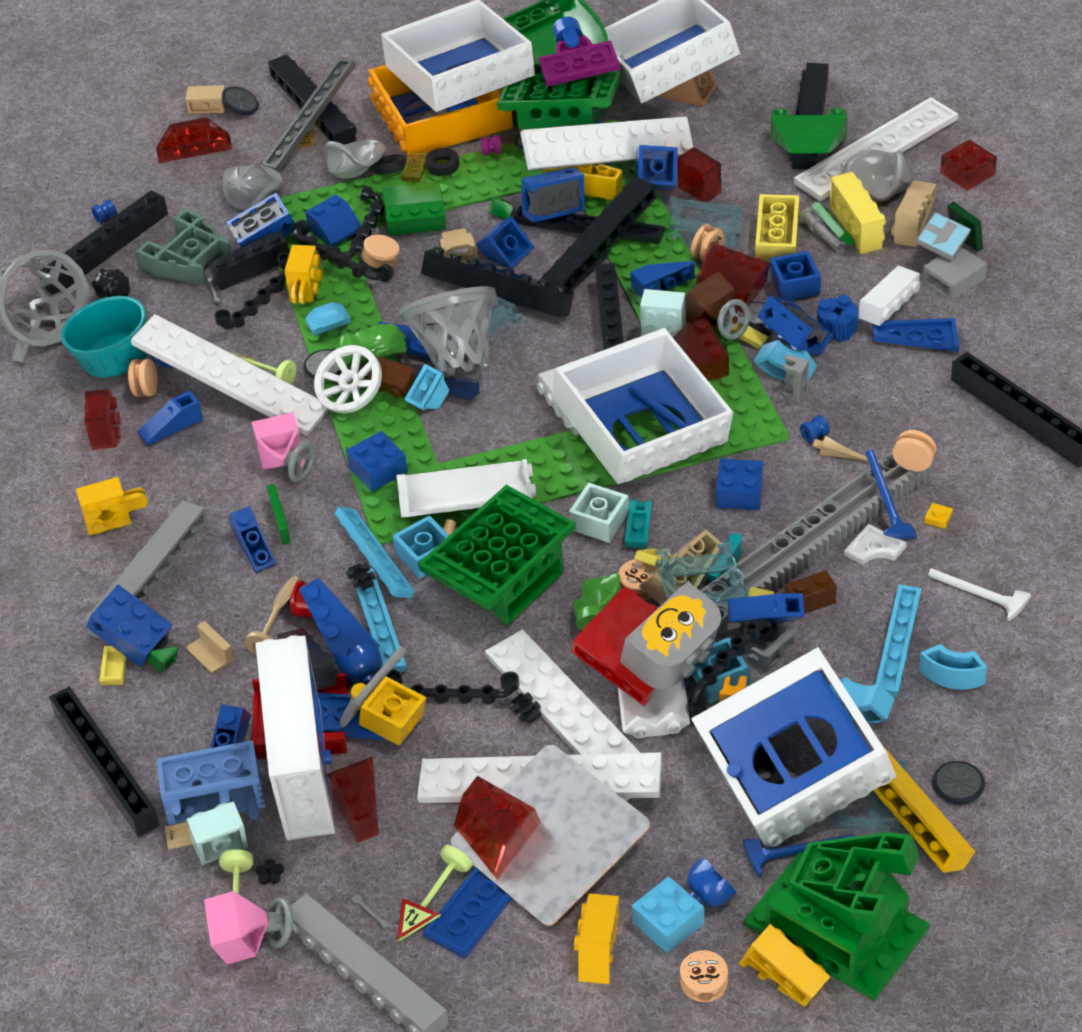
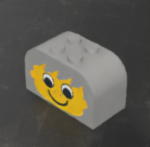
(673, 639)

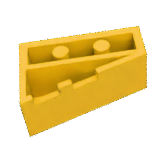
(596, 937)
(786, 965)

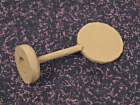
(280, 600)

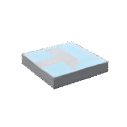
(943, 236)

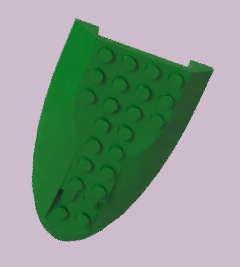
(538, 20)

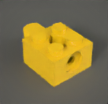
(303, 274)
(108, 506)
(390, 699)

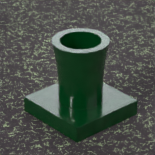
(966, 219)

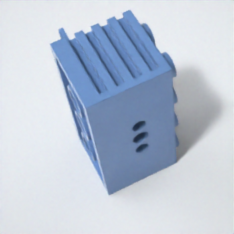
(208, 778)

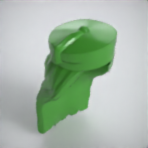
(379, 340)
(594, 597)

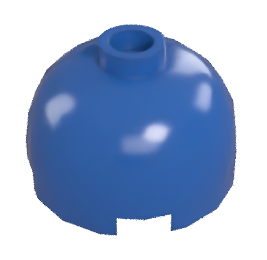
(361, 664)
(709, 885)

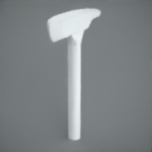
(1013, 604)

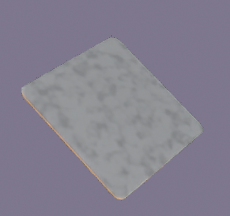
(578, 840)

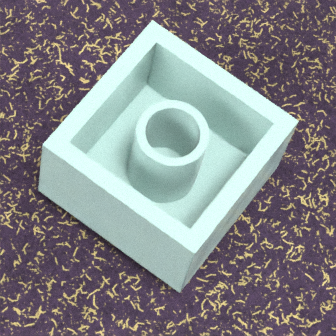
(662, 310)
(599, 512)
(217, 832)

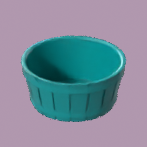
(102, 335)

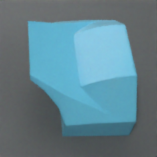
(327, 318)
(428, 389)

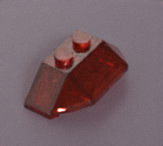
(192, 139)

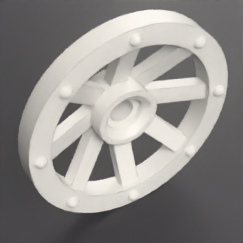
(349, 380)

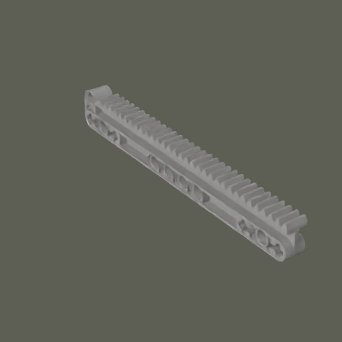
(819, 531)

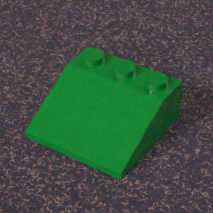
(414, 208)

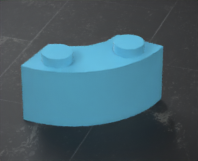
(772, 357)
(953, 668)
(871, 701)

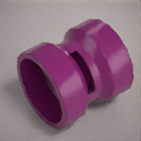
(491, 145)

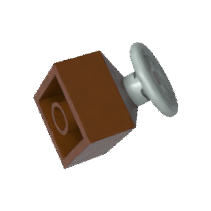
(715, 302)

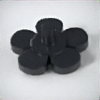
(269, 872)

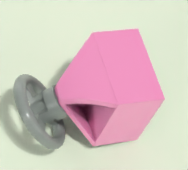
(280, 445)
(239, 925)

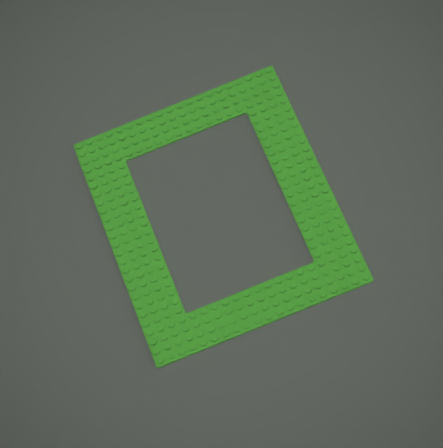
(560, 461)

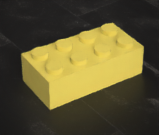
(857, 212)
(776, 226)

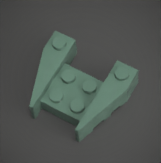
(187, 253)

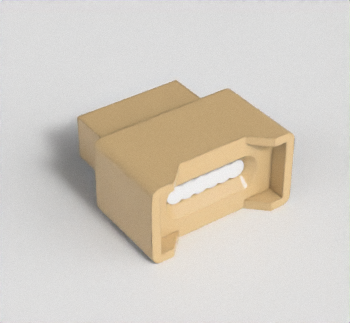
(459, 242)

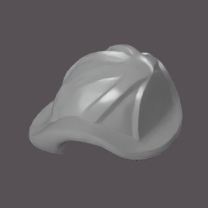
(353, 158)
(880, 173)
(249, 185)

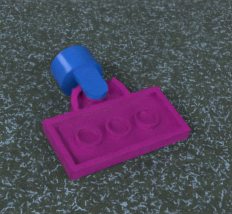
(576, 55)

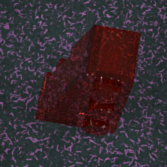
(357, 797)

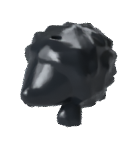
(111, 283)

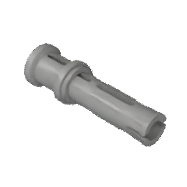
(817, 225)

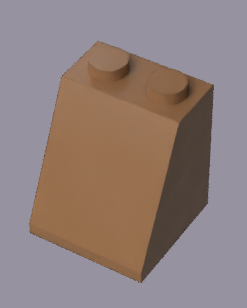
(693, 91)

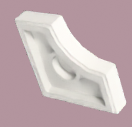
(874, 544)

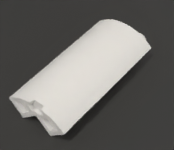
(461, 487)
(661, 716)

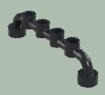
(369, 221)
(302, 228)
(223, 316)
(764, 628)
(464, 693)

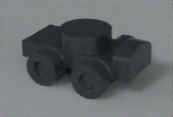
(360, 576)
(527, 710)

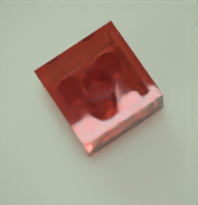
(968, 165)
(699, 175)
(102, 419)

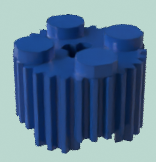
(838, 317)

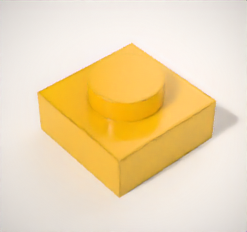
(938, 515)

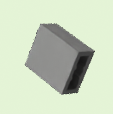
(954, 276)

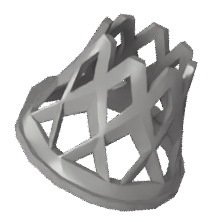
(457, 323)
(36, 335)

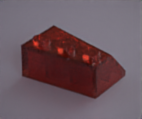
(742, 271)
(704, 348)
(494, 824)

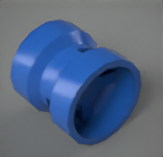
(106, 210)
(814, 429)

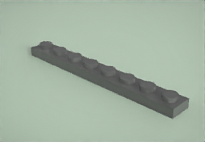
(309, 114)

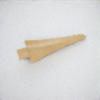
(831, 448)

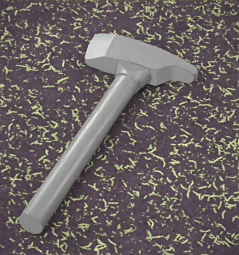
(356, 703)

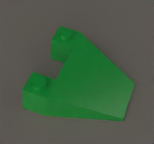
(808, 132)
(848, 874)

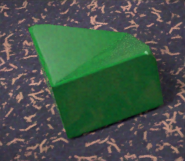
(500, 207)
(162, 658)

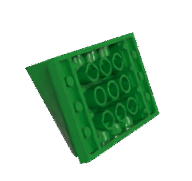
(561, 104)
(502, 554)
(849, 956)

